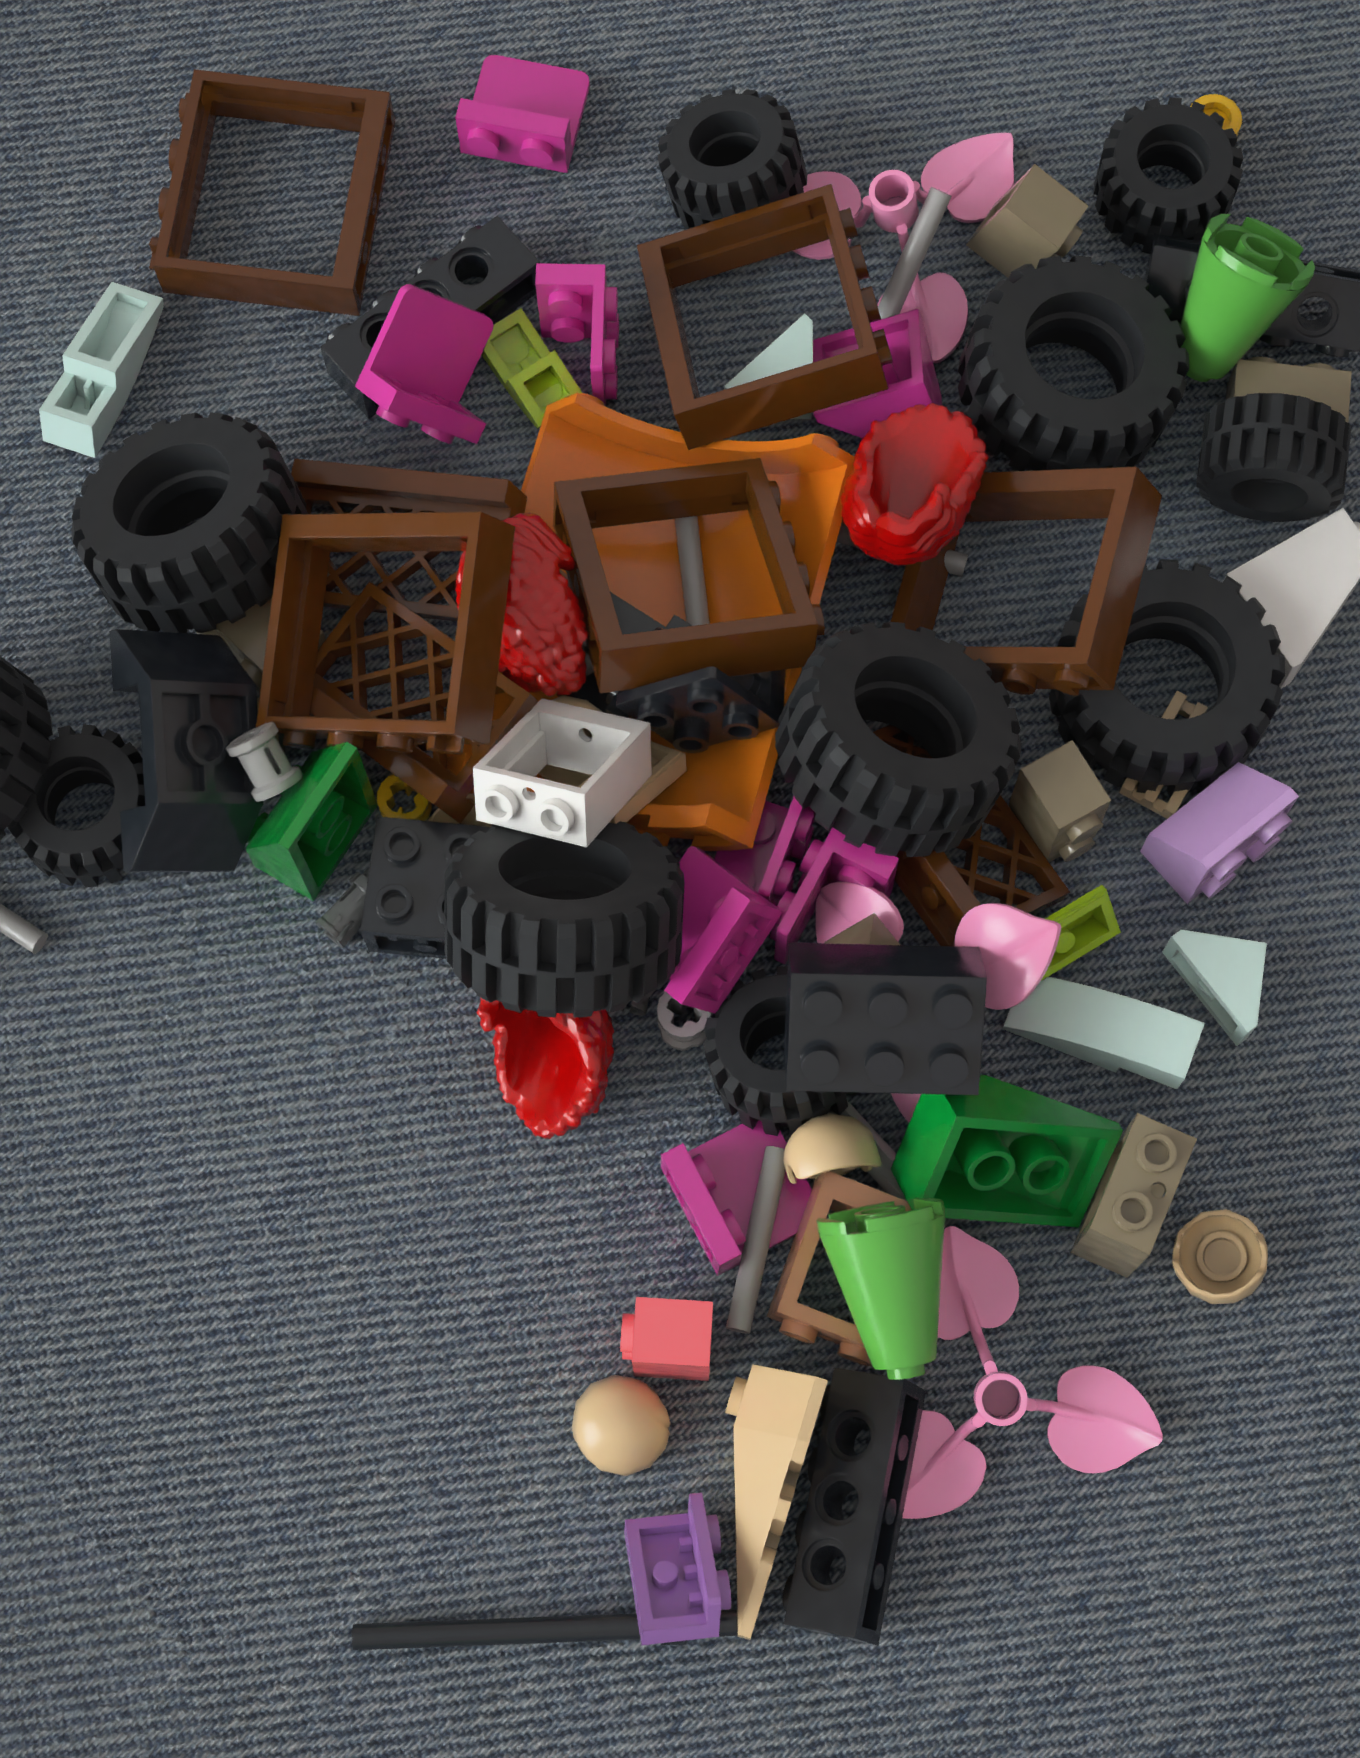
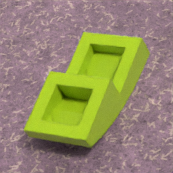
(527, 366)

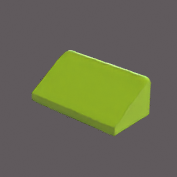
(1084, 927)

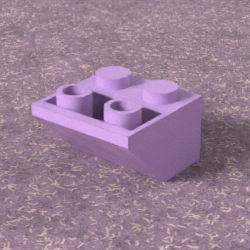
(1218, 829)

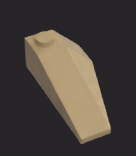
(770, 1444)

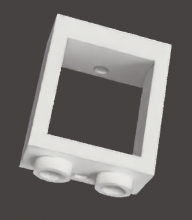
(554, 735)

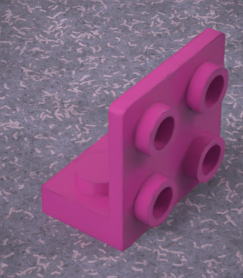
(579, 306)
(779, 838)
(823, 865)
(720, 931)
(719, 1188)

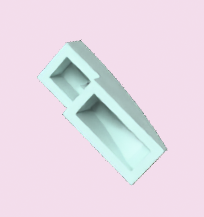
(100, 369)
(1108, 1029)

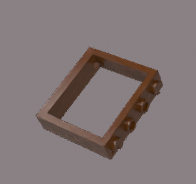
(286, 103)
(737, 243)
(673, 493)
(1092, 493)
(298, 613)

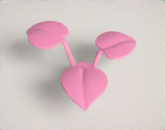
(974, 175)
(1011, 943)
(1094, 1424)

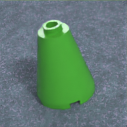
(1238, 291)
(890, 1279)

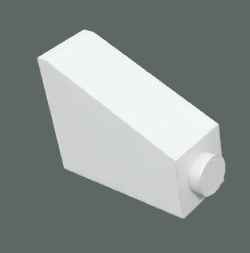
(1304, 584)

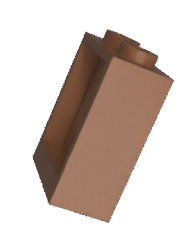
(800, 1321)

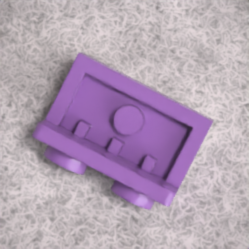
(676, 1574)

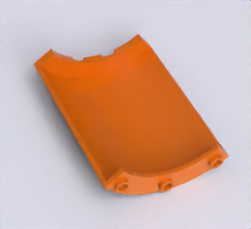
(581, 438)

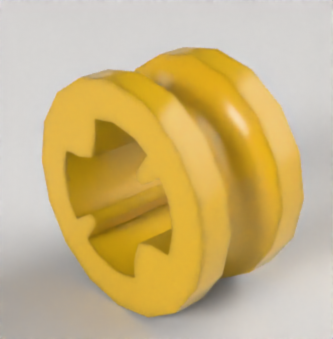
(386, 800)

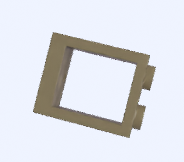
(1130, 1198)

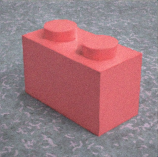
(668, 1338)

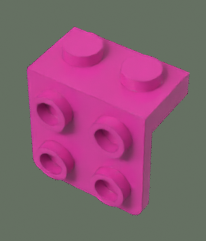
(523, 113)
(426, 363)

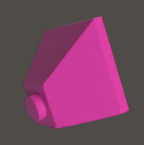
(909, 378)

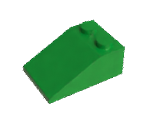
(314, 820)
(1004, 1155)

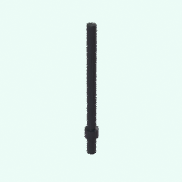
(510, 1631)

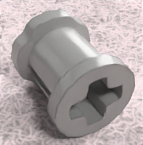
(264, 761)
(691, 1033)

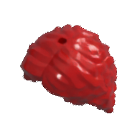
(913, 483)
(542, 612)
(550, 1064)

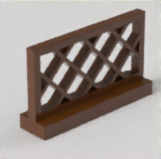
(403, 492)
(416, 768)
(945, 892)

